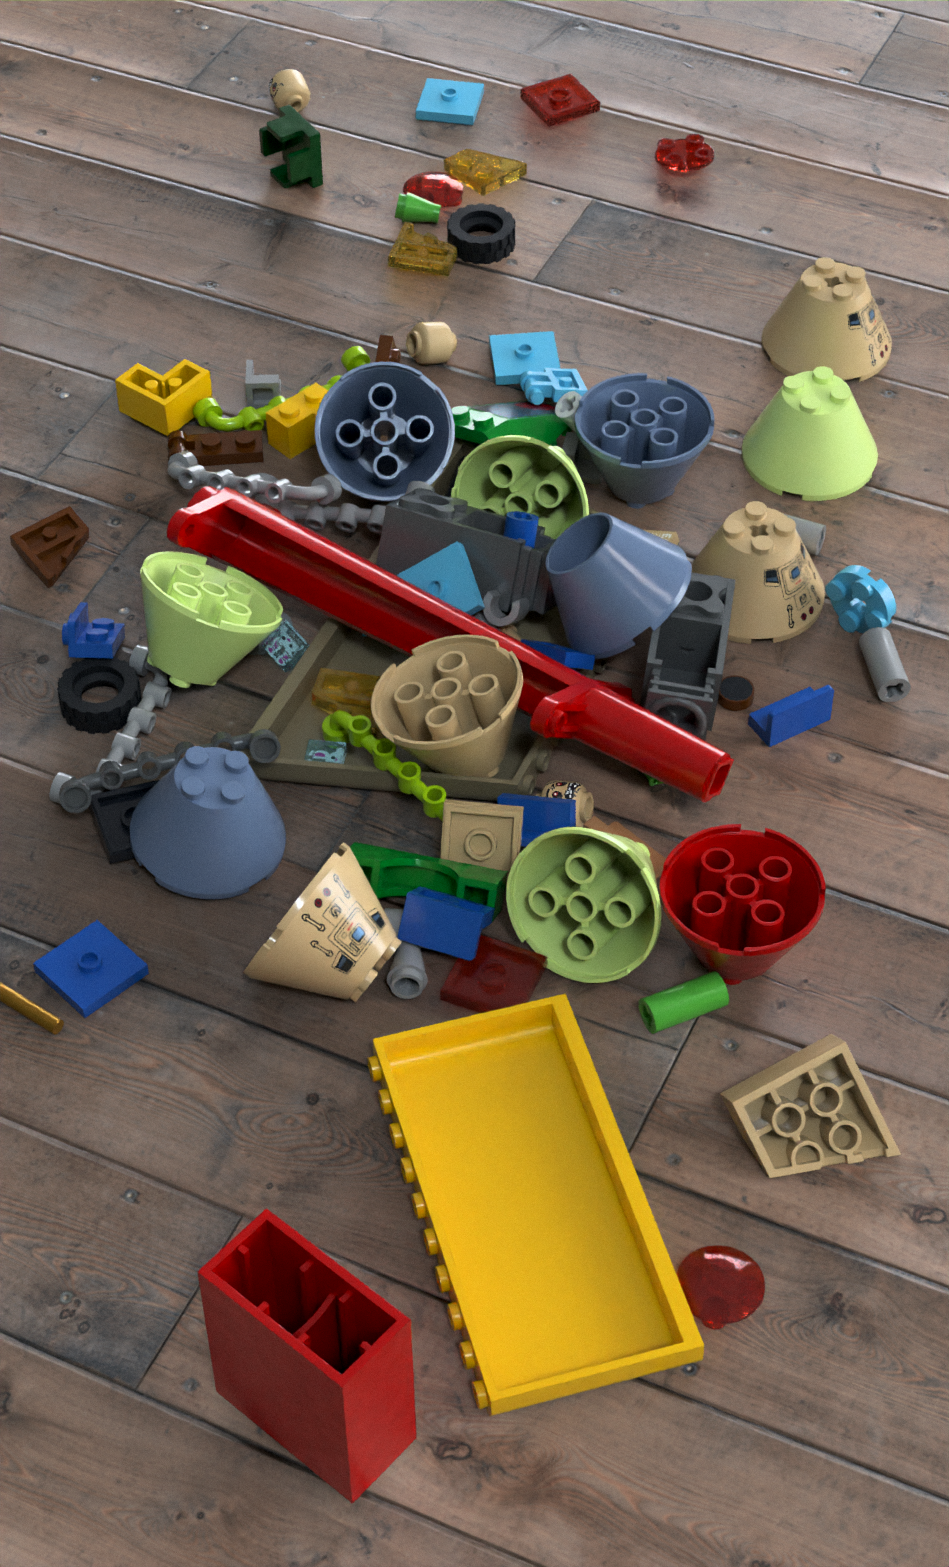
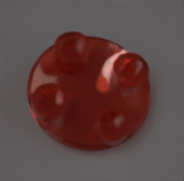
(684, 154)
(436, 187)
(721, 1285)

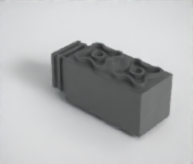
(429, 522)
(689, 656)

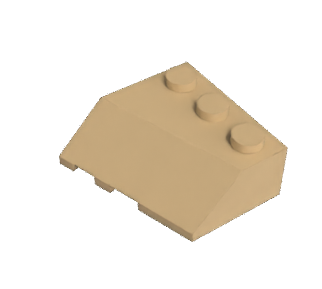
(809, 1112)

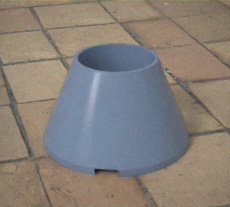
(614, 582)

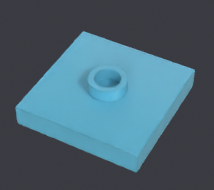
(450, 101)
(522, 352)
(448, 578)

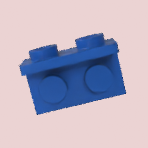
(92, 639)

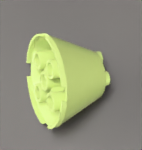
(811, 439)
(523, 477)
(202, 616)
(585, 902)

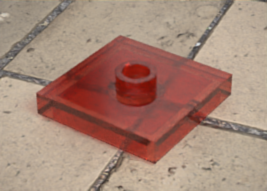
(559, 100)
(495, 978)

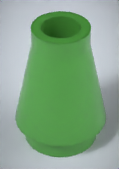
(416, 209)

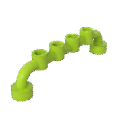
(210, 413)
(358, 731)

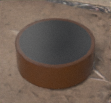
(736, 693)

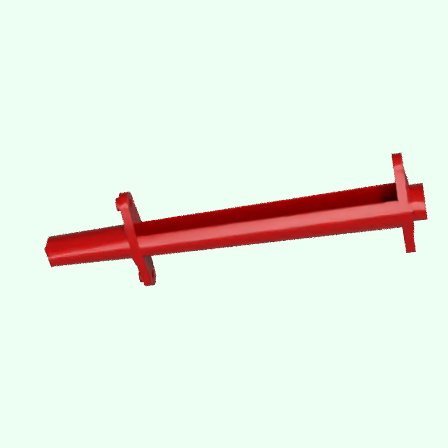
(403, 616)

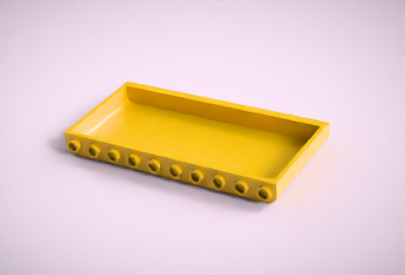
(531, 1206)

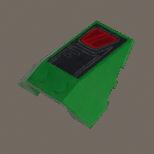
(521, 418)

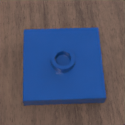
(91, 968)

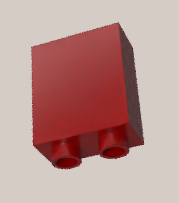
(310, 1354)

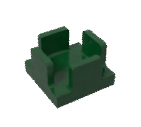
(299, 148)

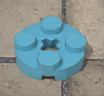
(846, 596)

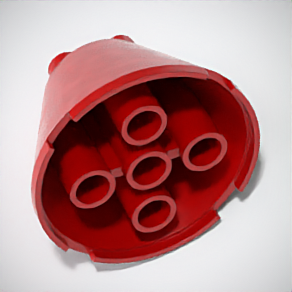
(741, 898)

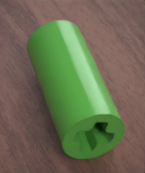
(683, 1002)

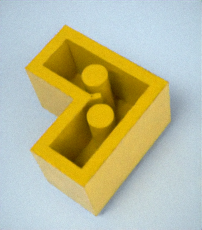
(163, 400)
(293, 421)

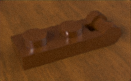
(219, 448)

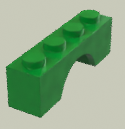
(399, 872)

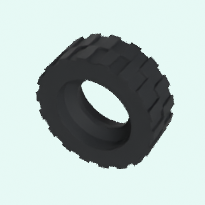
(481, 218)
(94, 673)

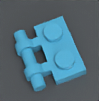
(551, 384)

